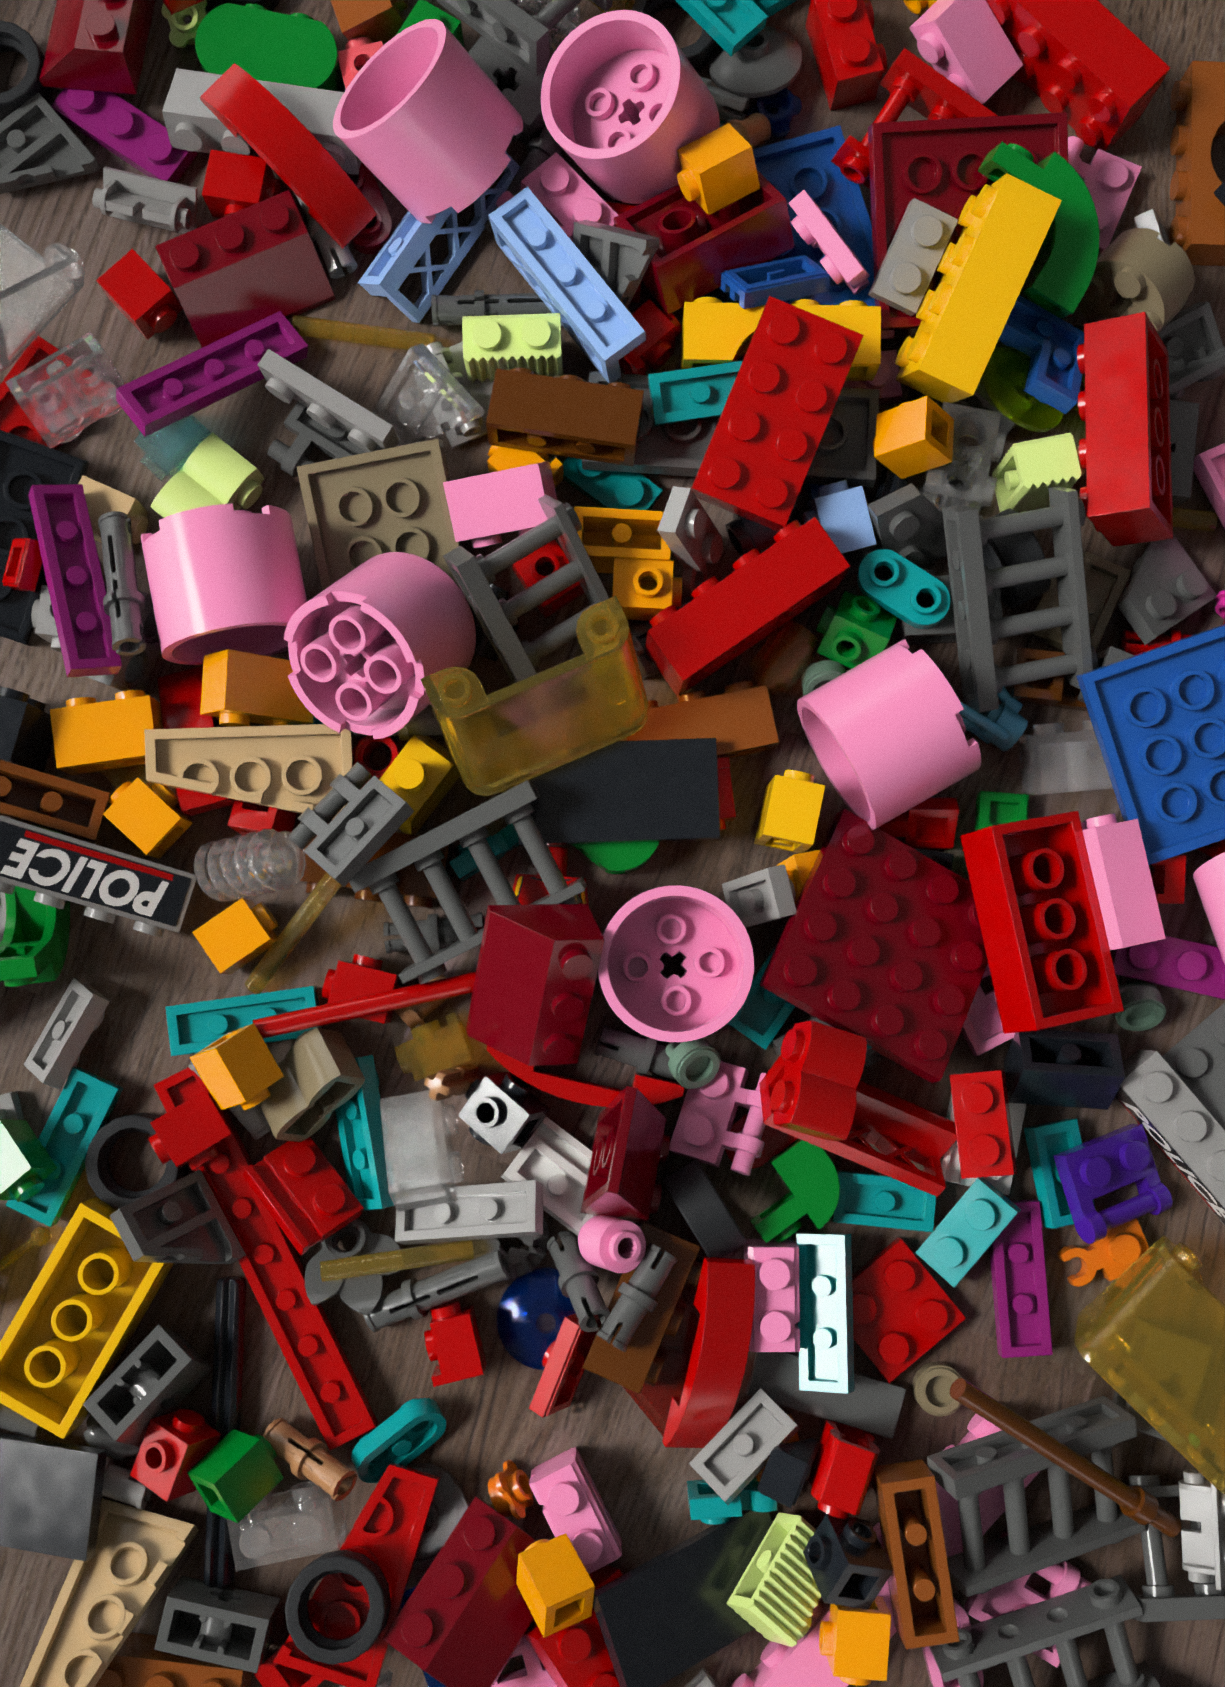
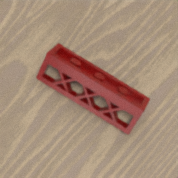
(891, 1124)

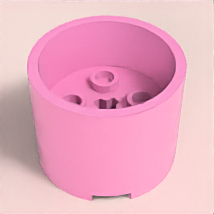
(625, 103)
(427, 121)
(223, 581)
(372, 640)
(889, 733)
(715, 963)

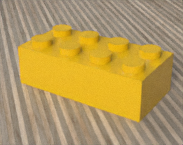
(976, 289)
(75, 1321)

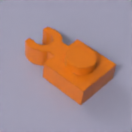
(1112, 1254)

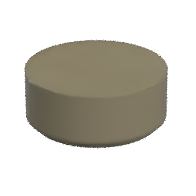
(932, 1388)

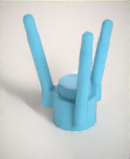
(999, 726)

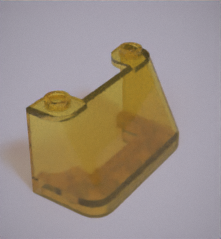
(547, 716)
(1163, 1350)

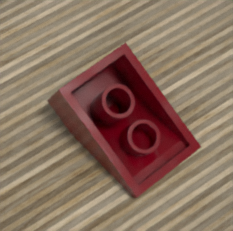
(626, 1159)

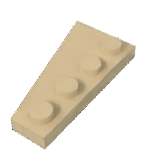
(251, 764)
(106, 1595)

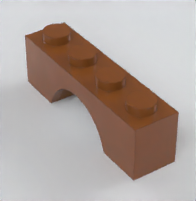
(1199, 121)

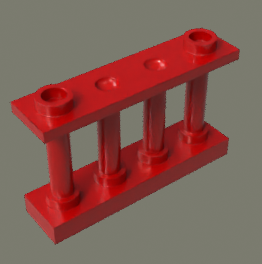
(913, 85)

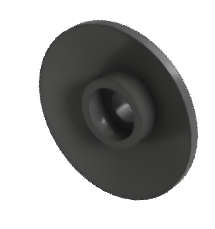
(760, 67)

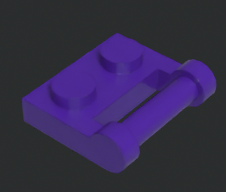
(1106, 1166)

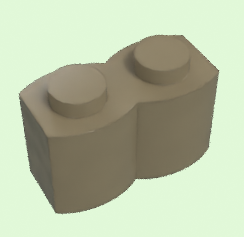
(316, 1080)

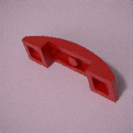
(291, 152)
(584, 1092)
(718, 1354)

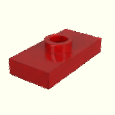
(563, 1367)

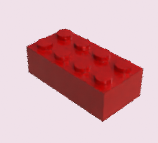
(1082, 64)
(776, 414)
(1126, 430)
(745, 605)
(1041, 922)

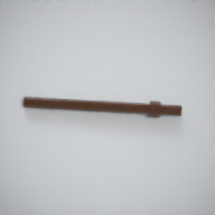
(1133, 1500)

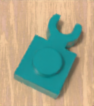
(500, 843)
(712, 1510)

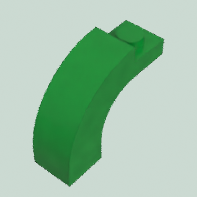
(1072, 242)
(33, 940)

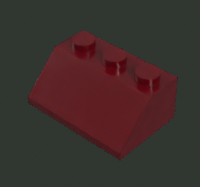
(97, 45)
(701, 246)
(245, 269)
(535, 981)
(467, 1605)

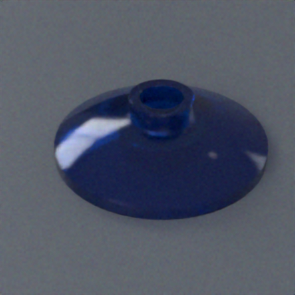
(522, 1305)

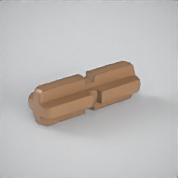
(451, 1081)

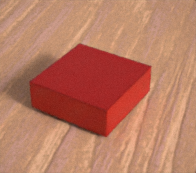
(23, 565)

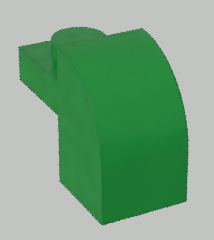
(811, 1187)

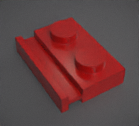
(303, 1193)

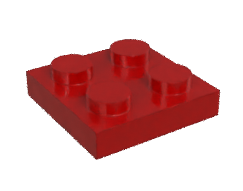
(899, 1310)

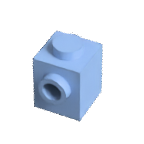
(843, 516)

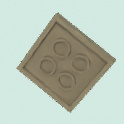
(378, 506)

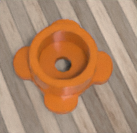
(510, 1491)

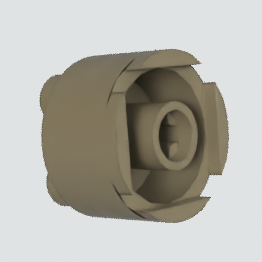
(1139, 276)

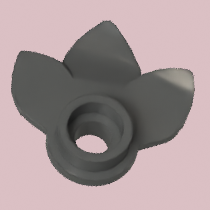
(360, 1292)

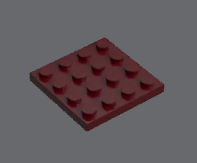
(940, 167)
(882, 947)

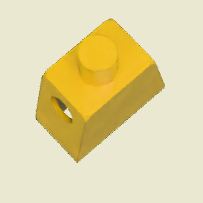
(421, 778)

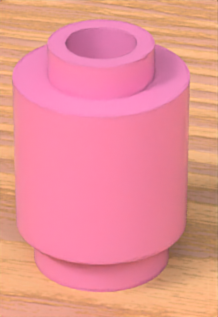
(612, 1243)

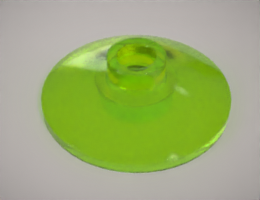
(1005, 384)

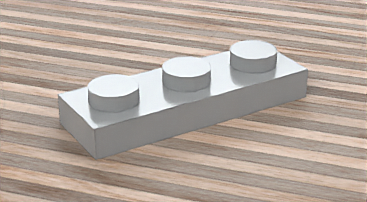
(326, 404)
(479, 1213)

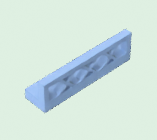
(411, 242)
(566, 282)

